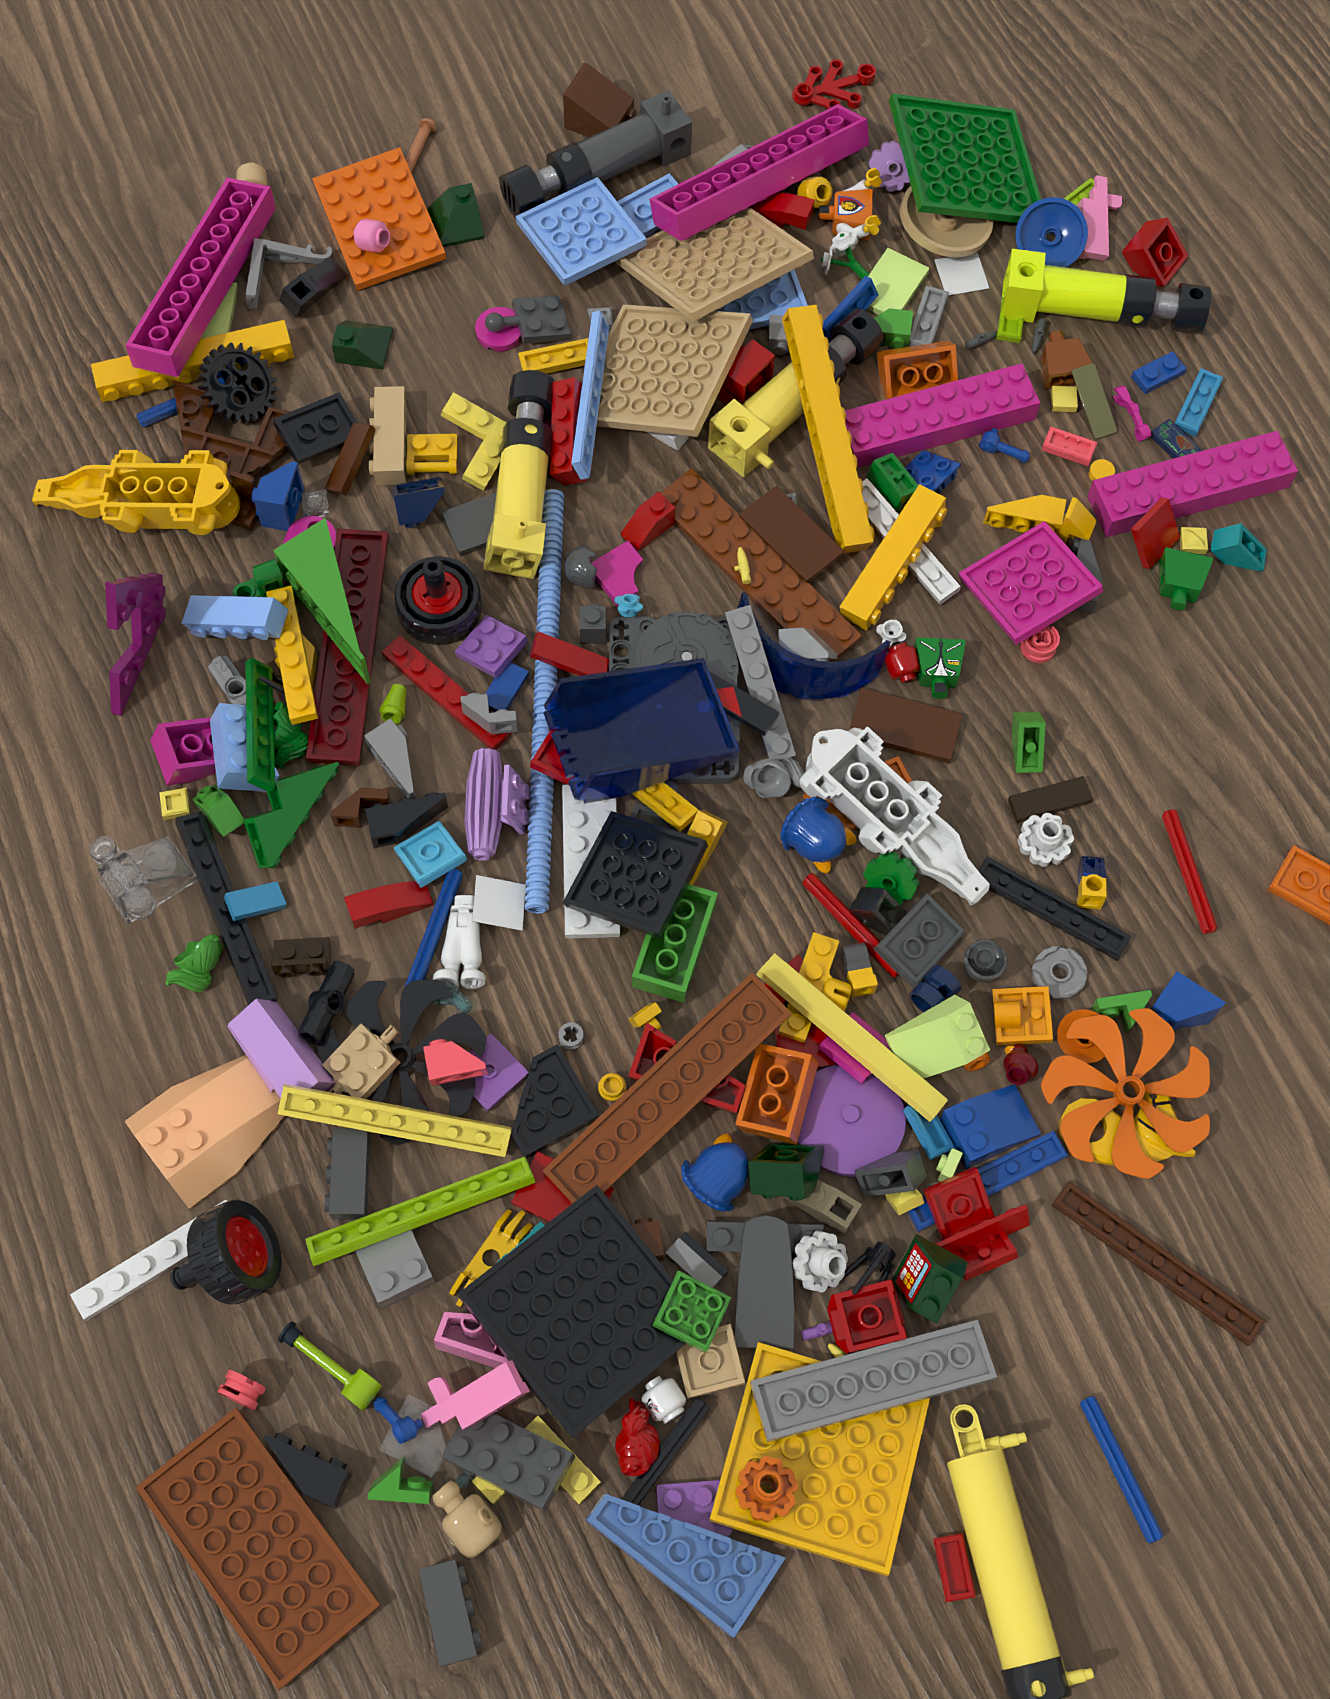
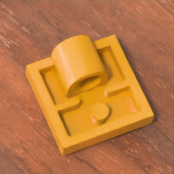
(1022, 1015)

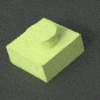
(948, 1164)

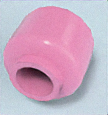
(371, 235)

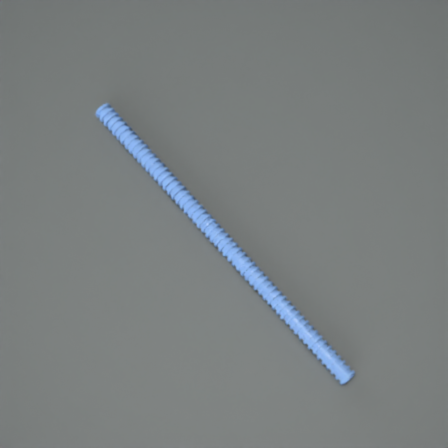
(545, 682)

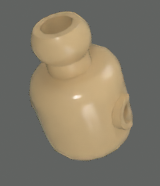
(468, 1521)

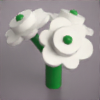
(844, 244)

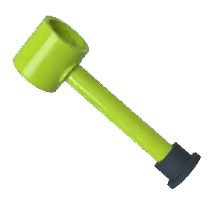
(358, 1388)

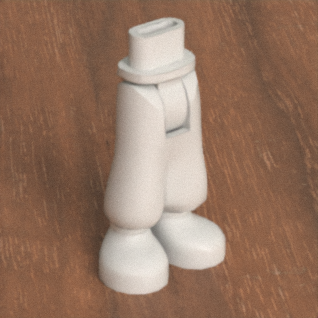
(462, 947)

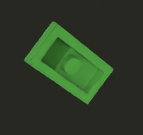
(1123, 1004)
(393, 1487)

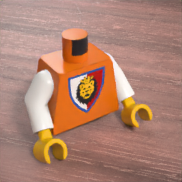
(853, 208)

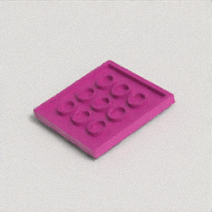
(1030, 582)

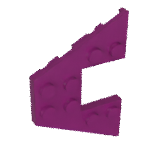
(142, 600)

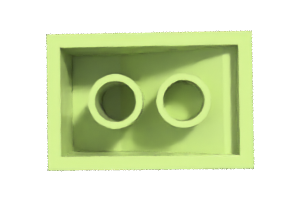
(939, 1038)

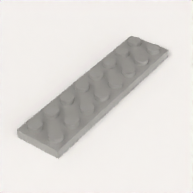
(872, 1380)

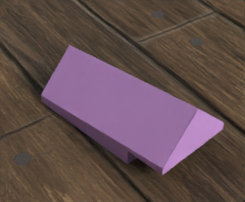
(276, 1048)

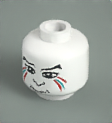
(663, 1399)

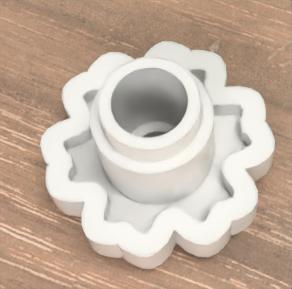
(1045, 839)
(819, 1261)

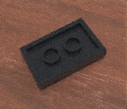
(315, 428)

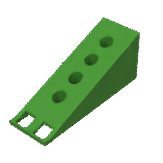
(313, 572)

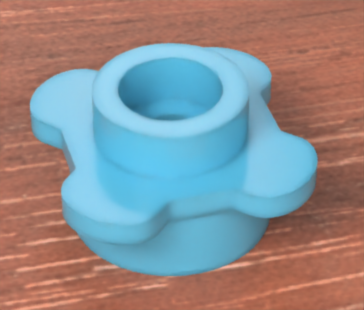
(628, 605)

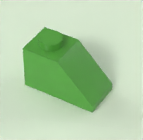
(1028, 741)

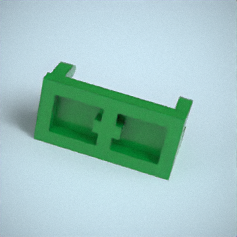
(892, 480)

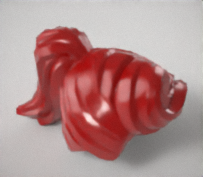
(637, 1441)

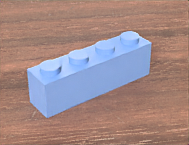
(235, 616)

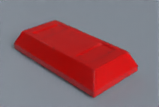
(954, 1567)

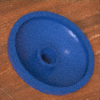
(1053, 217)

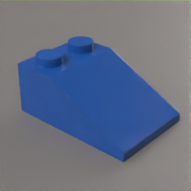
(989, 1125)

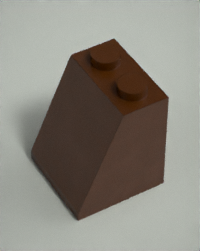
(595, 103)

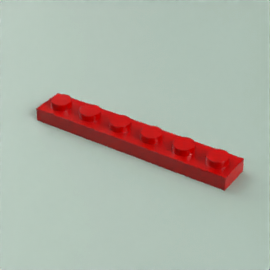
(437, 687)

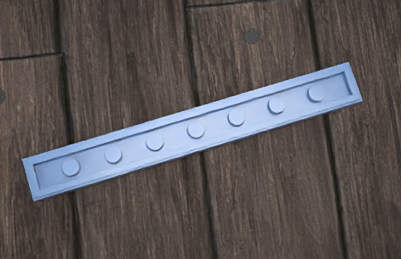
(590, 395)

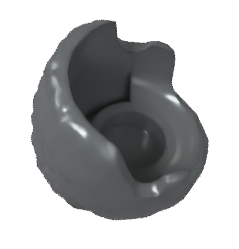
(579, 569)
(985, 961)

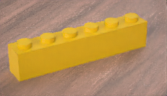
(893, 556)

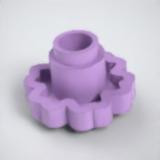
(881, 159)

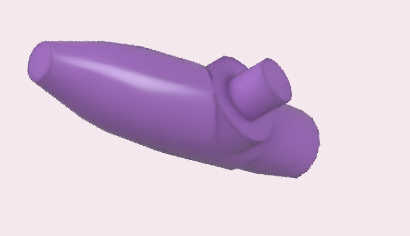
(817, 1331)

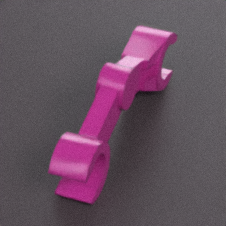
(1123, 398)

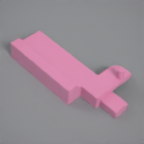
(1096, 215)
(477, 1399)

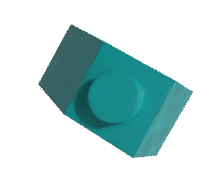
(1238, 548)

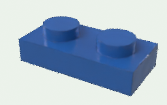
(1158, 372)

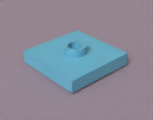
(430, 854)

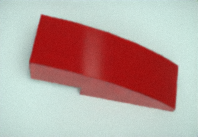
(786, 209)
(387, 902)

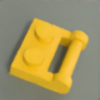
(431, 448)

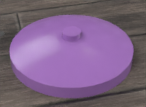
(852, 1120)

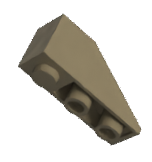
(829, 1207)

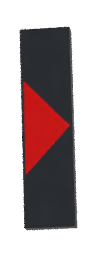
(744, 706)

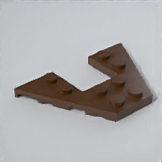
(239, 456)

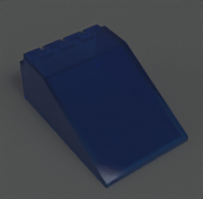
(637, 727)

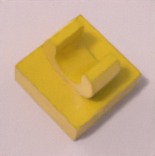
(646, 1014)

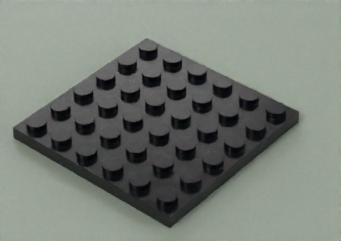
(577, 1311)

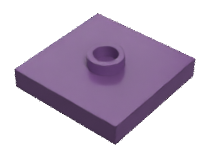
(503, 1074)

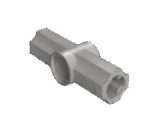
(228, 679)

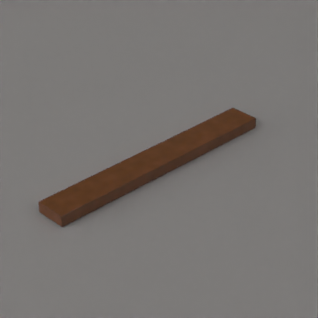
(1158, 1263)

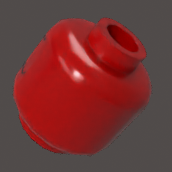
(902, 662)

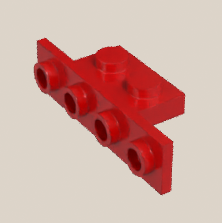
(987, 1243)

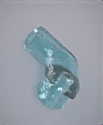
(457, 1000)

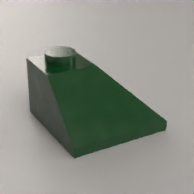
(456, 216)
(361, 344)

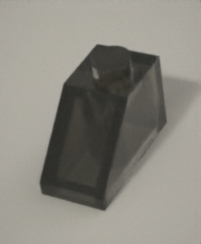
(877, 909)

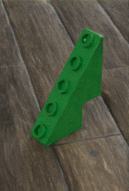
(290, 807)

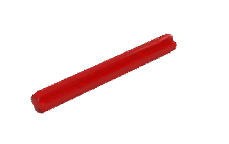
(1189, 872)
(845, 918)

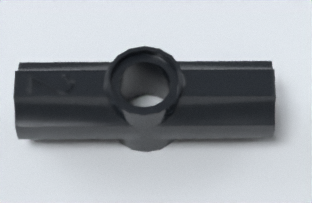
(326, 1002)

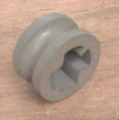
(571, 1026)

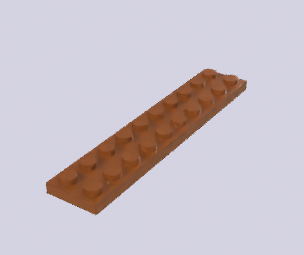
(773, 585)
(668, 1090)

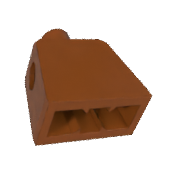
(1060, 358)

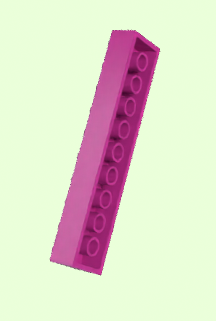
(759, 172)
(200, 277)

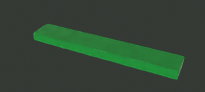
(259, 726)

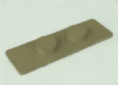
(1094, 401)

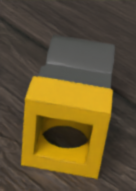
(858, 970)

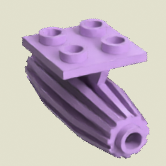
(491, 802)

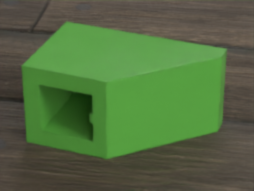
(896, 327)
(218, 809)

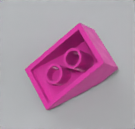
(184, 750)

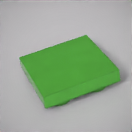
(691, 1311)

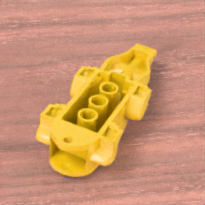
(147, 494)

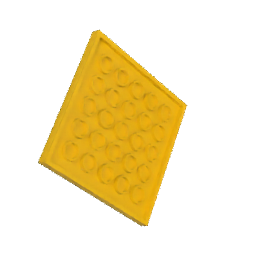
(847, 1476)

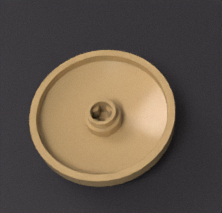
(944, 233)

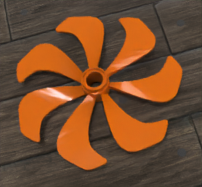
(1079, 1124)

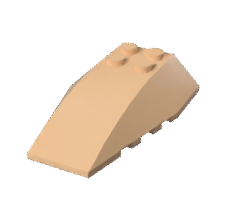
(207, 1127)

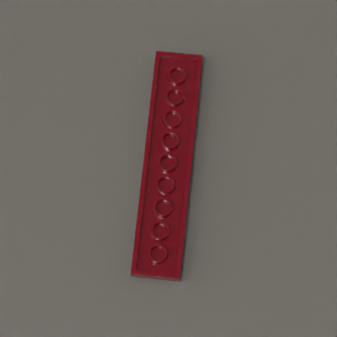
(340, 690)

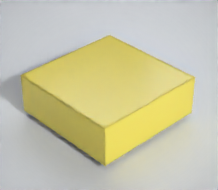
(1064, 399)
(175, 803)

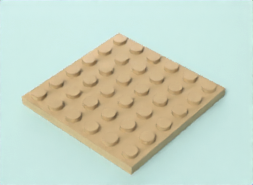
(716, 262)
(666, 368)

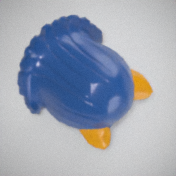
(815, 833)
(717, 1173)

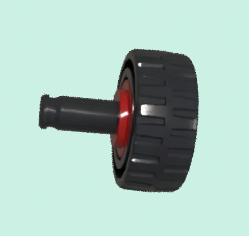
(438, 600)
(230, 1254)

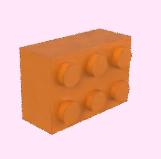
(777, 1093)

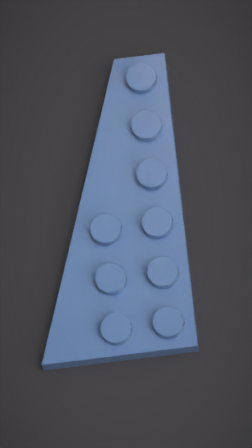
(701, 1566)

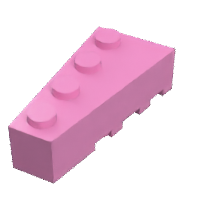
(464, 1337)

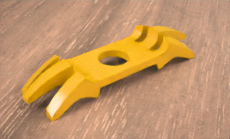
(496, 1241)

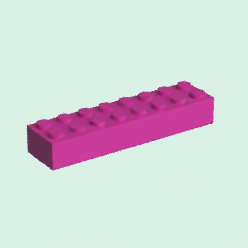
(942, 414)
(1193, 482)

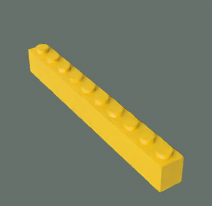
(827, 428)

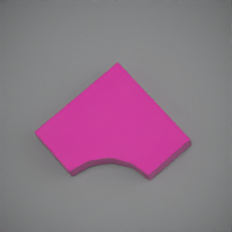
(617, 571)

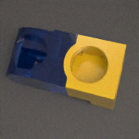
(1091, 882)

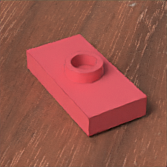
(1069, 446)

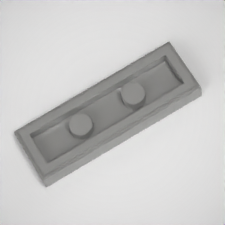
(928, 316)

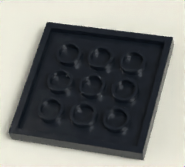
(635, 874)

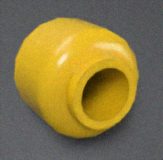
(817, 189)

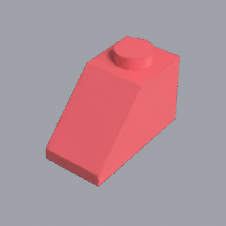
(451, 1063)

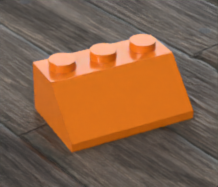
(917, 368)

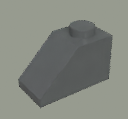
(892, 1174)

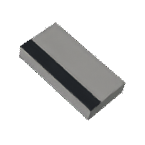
(696, 1261)

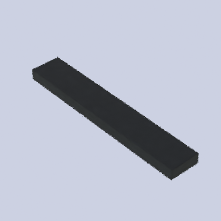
(1054, 909)

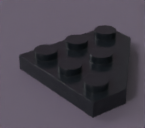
(550, 1104)

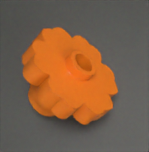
(761, 1504)

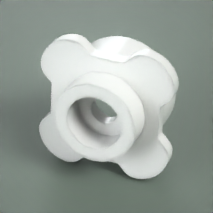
(891, 626)

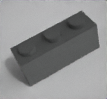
(348, 1174)
(450, 1612)

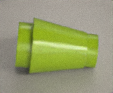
(394, 704)

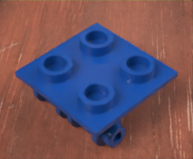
(932, 470)

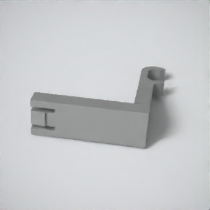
(275, 252)

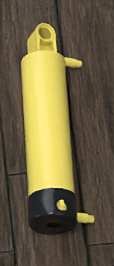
(1006, 1566)

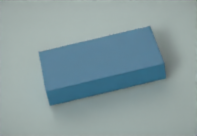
(255, 901)
(930, 1134)

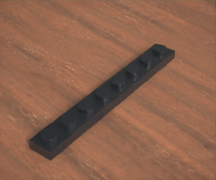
(214, 884)

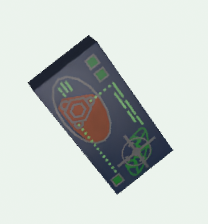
(1173, 440)

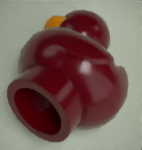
(1019, 1064)

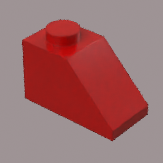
(649, 521)

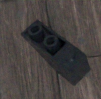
(311, 286)
(397, 821)
(314, 1476)

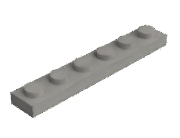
(759, 678)

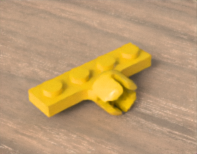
(817, 971)

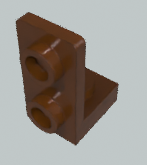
(244, 487)

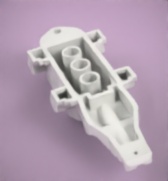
(889, 809)

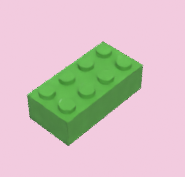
(669, 963)

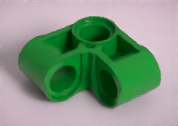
(265, 578)

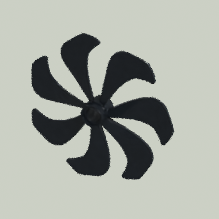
(414, 1000)

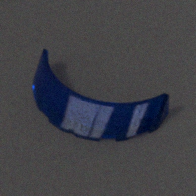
(817, 679)

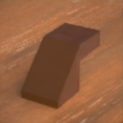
(350, 811)

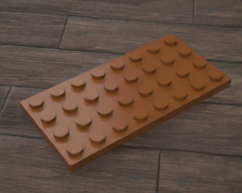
(258, 1548)

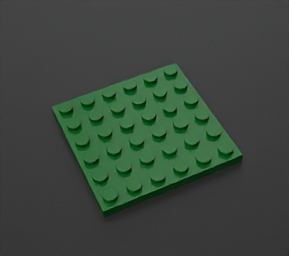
(964, 158)

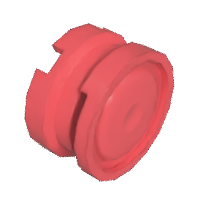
(1041, 645)
(241, 1390)

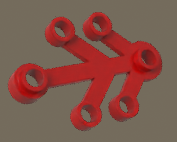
(805, 92)

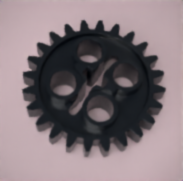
(222, 395)

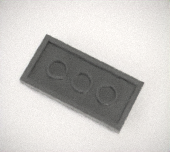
(510, 1459)

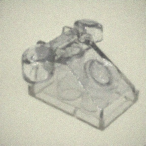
(140, 876)

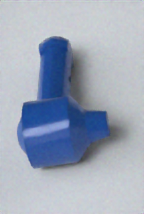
(991, 442)
(403, 1428)

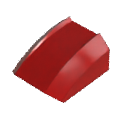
(867, 1318)

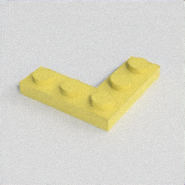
(484, 426)
(578, 1481)

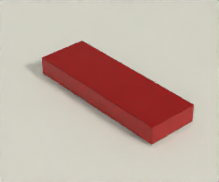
(567, 656)

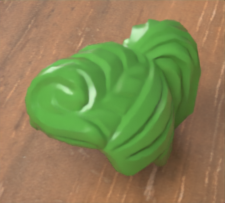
(196, 964)

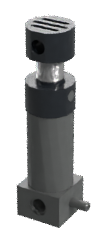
(658, 132)

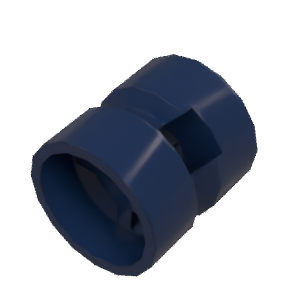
(938, 987)

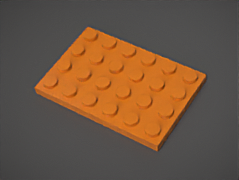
(385, 192)

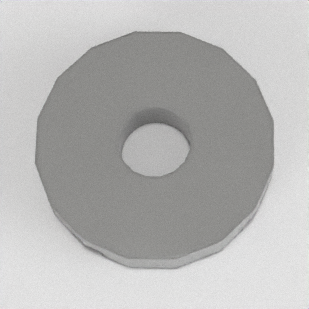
(1068, 960)

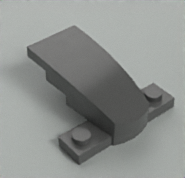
(764, 1275)

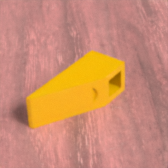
(1027, 513)
(710, 828)

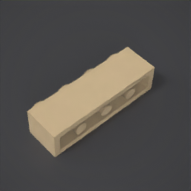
(390, 435)

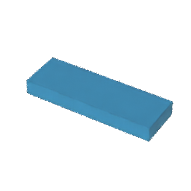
(1198, 402)

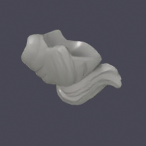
(773, 776)

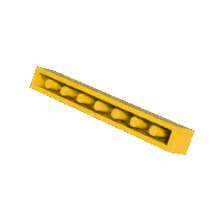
(119, 379)

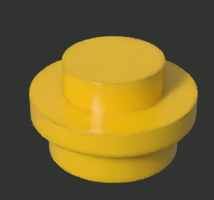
(611, 1087)

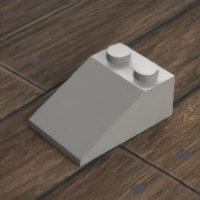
(395, 1268)

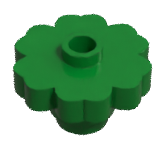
(893, 875)

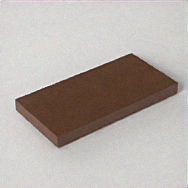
(791, 534)
(908, 724)

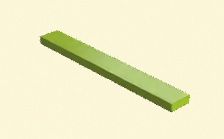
(419, 1211)

